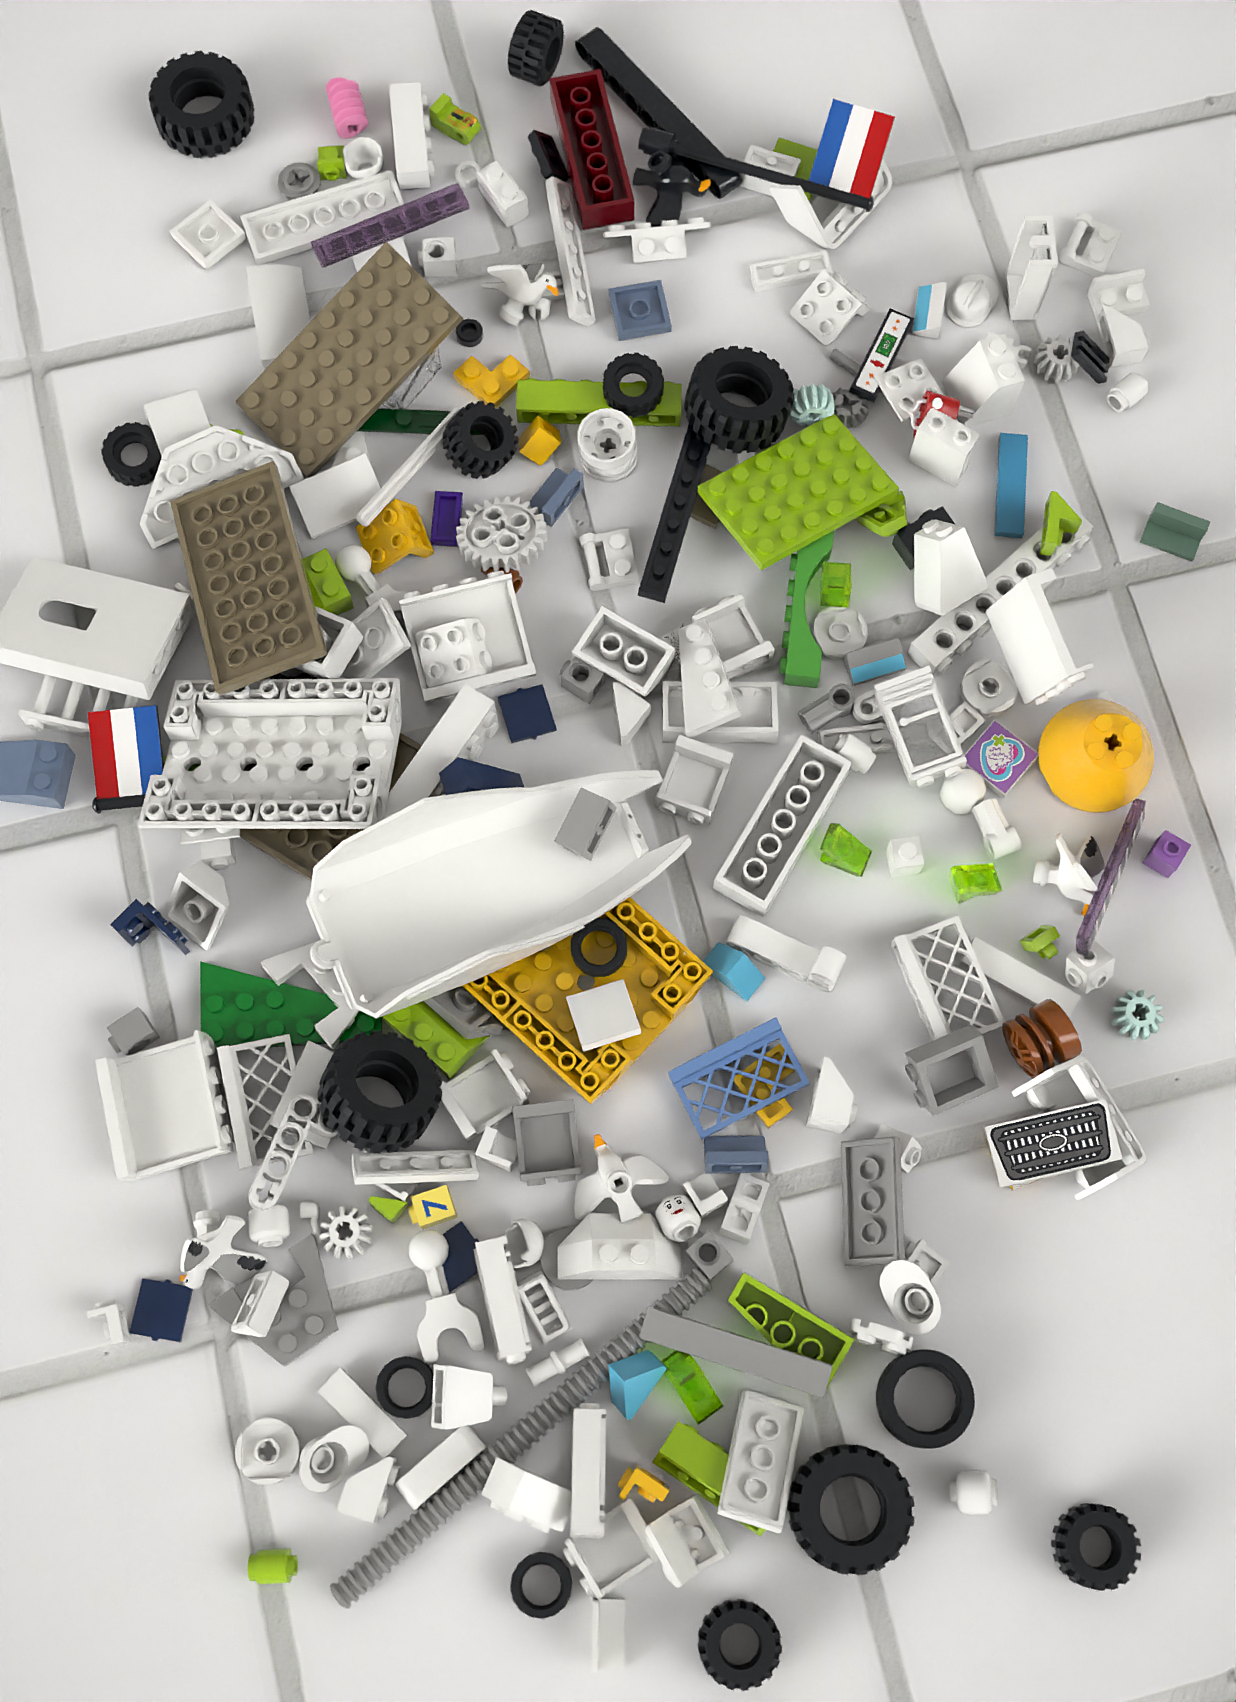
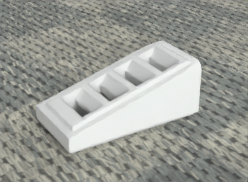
(559, 1328)

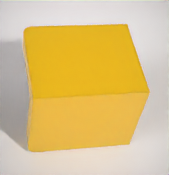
(539, 440)

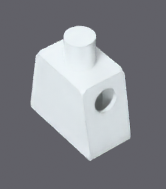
(463, 1397)

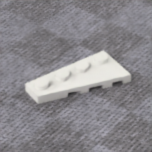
(705, 685)

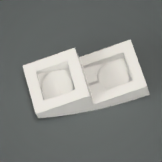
(965, 721)
(744, 1208)

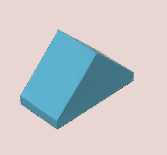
(734, 970)
(633, 1381)

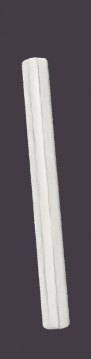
(404, 473)

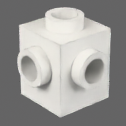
(1089, 970)

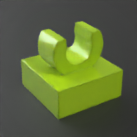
(1041, 941)

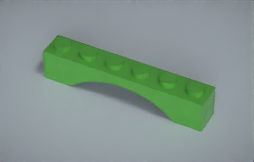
(803, 655)

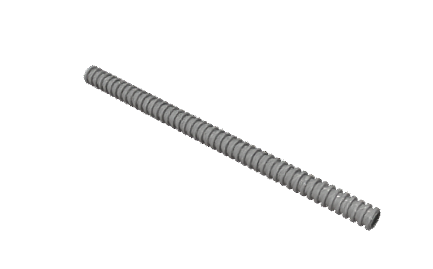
(509, 1447)

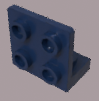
(138, 919)

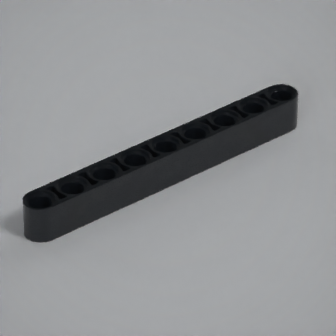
(653, 106)

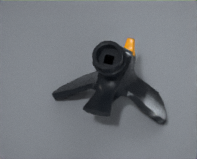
(670, 180)

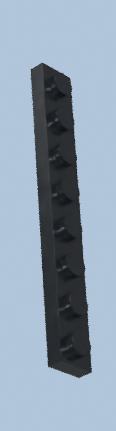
(674, 517)

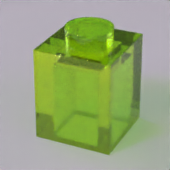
(835, 584)

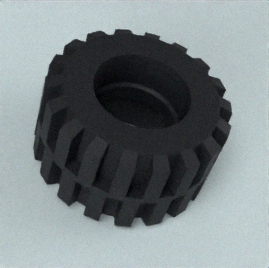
(535, 48)
(493, 426)
(1122, 1540)
(768, 1652)

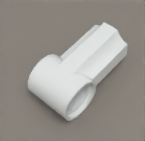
(998, 836)

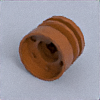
(1041, 1038)

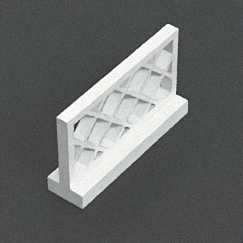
(921, 986)
(236, 1098)

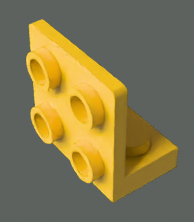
(394, 535)

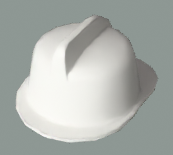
(972, 300)
(910, 1297)
(332, 1458)

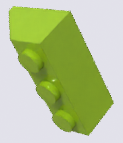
(435, 1036)

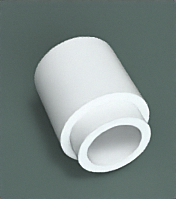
(1127, 392)
(854, 751)

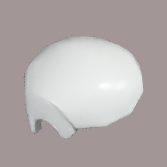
(363, 157)
(963, 791)
(524, 1243)

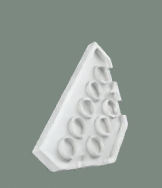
(201, 462)

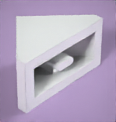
(630, 712)

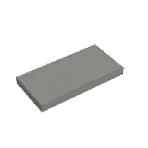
(872, 1201)

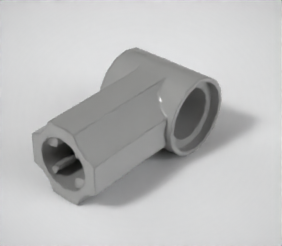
(826, 709)

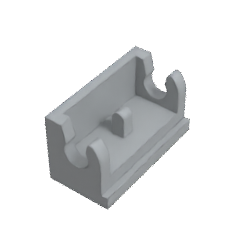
(585, 823)

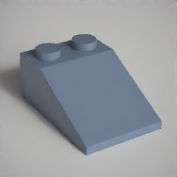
(35, 772)

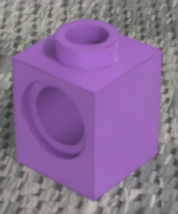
(1166, 854)

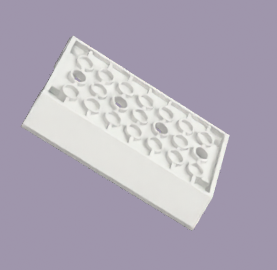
(280, 730)

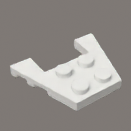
(289, 963)

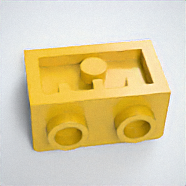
(649, 1485)

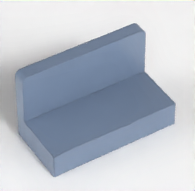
(557, 494)
(735, 1154)

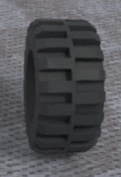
(193, 78)
(741, 373)
(367, 1122)
(895, 1509)

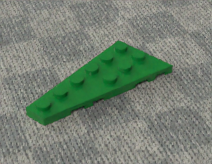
(252, 1008)

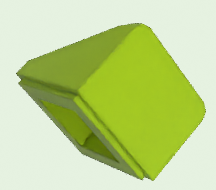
(388, 1208)

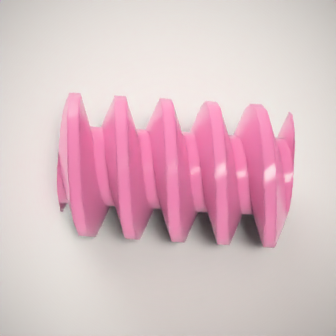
(346, 107)

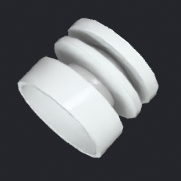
(603, 432)

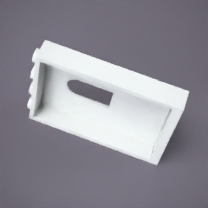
(122, 647)

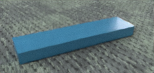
(1011, 485)

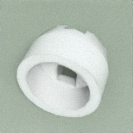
(541, 308)

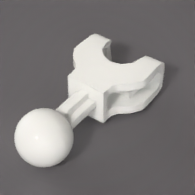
(355, 565)
(444, 1310)

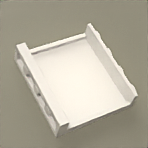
(496, 608)
(1033, 641)
(164, 1107)

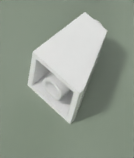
(986, 381)
(945, 568)

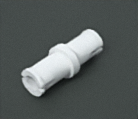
(558, 1362)

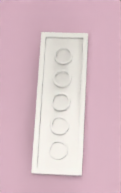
(295, 223)

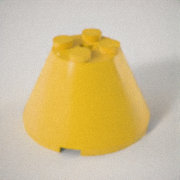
(1096, 755)

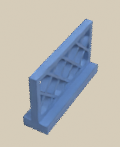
(726, 1054)

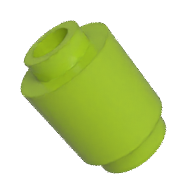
(272, 1566)

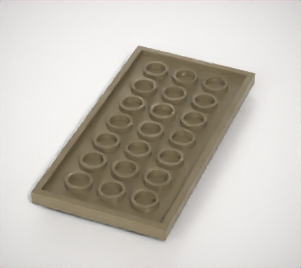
(349, 359)
(247, 578)

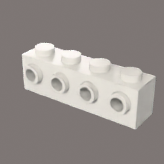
(409, 135)

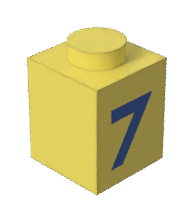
(432, 1207)

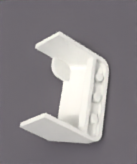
(825, 219)
(1077, 1084)

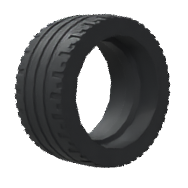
(963, 1401)

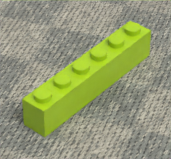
(572, 401)

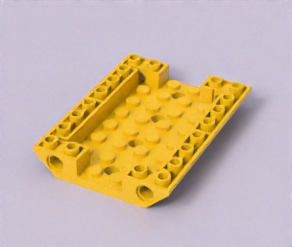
(533, 991)

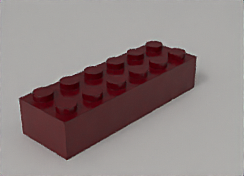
(592, 149)

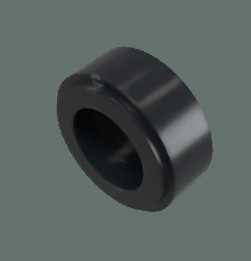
(469, 333)

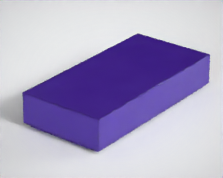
(446, 518)

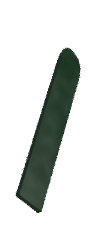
(406, 421)

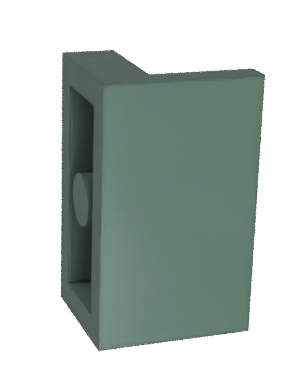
(1174, 531)

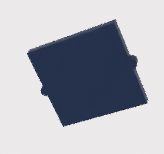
(527, 713)
(461, 1260)
(161, 1310)

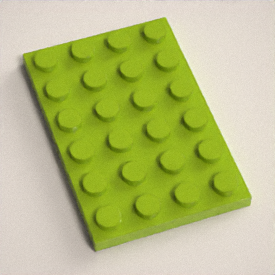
(797, 491)

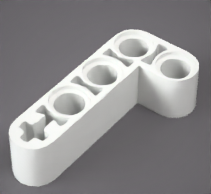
(787, 954)
(287, 1153)

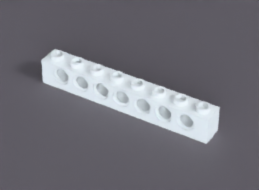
(924, 648)

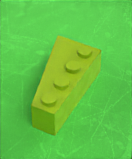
(788, 1323)

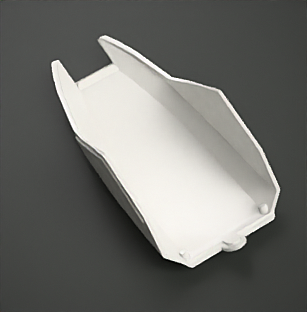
(471, 887)

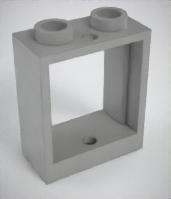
(963, 1039)

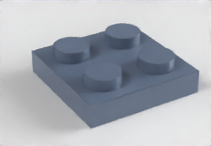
(639, 310)

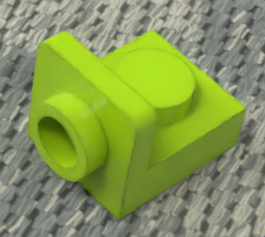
(331, 162)

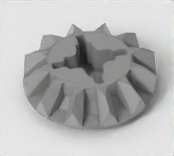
(304, 173)
(858, 412)

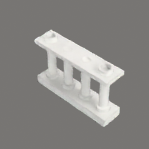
(38, 720)

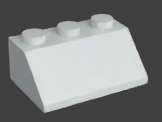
(625, 652)

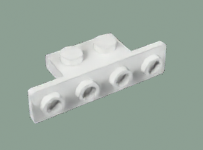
(657, 242)

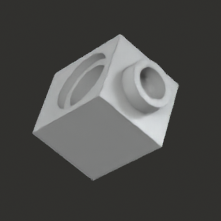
(585, 689)
(132, 1032)
(712, 1268)

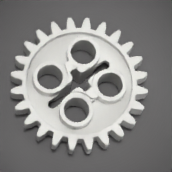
(501, 534)

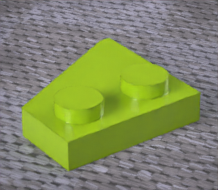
(886, 517)

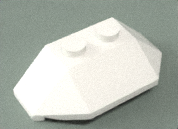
(617, 1250)

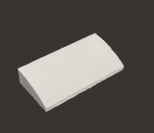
(277, 307)
(756, 725)

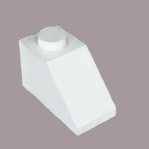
(1121, 337)

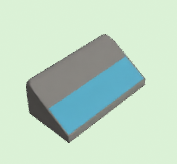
(875, 661)

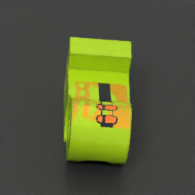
(453, 120)

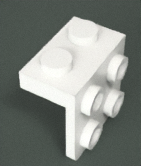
(828, 306)
(453, 652)
(685, 1540)

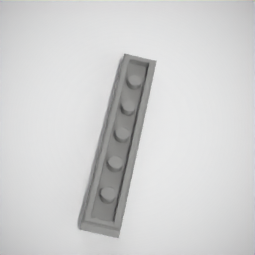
(736, 1351)

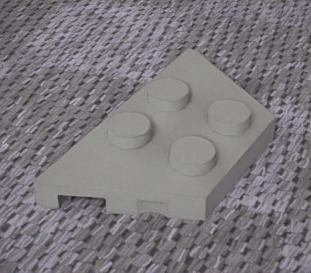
(466, 1014)

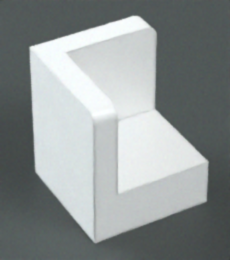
(497, 1149)
(704, 1194)

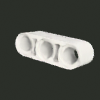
(440, 1466)

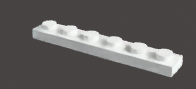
(570, 251)

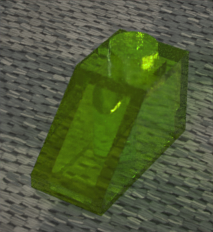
(691, 1386)

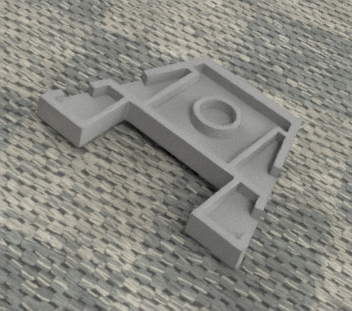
(304, 1312)

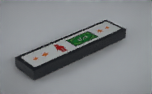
(881, 354)

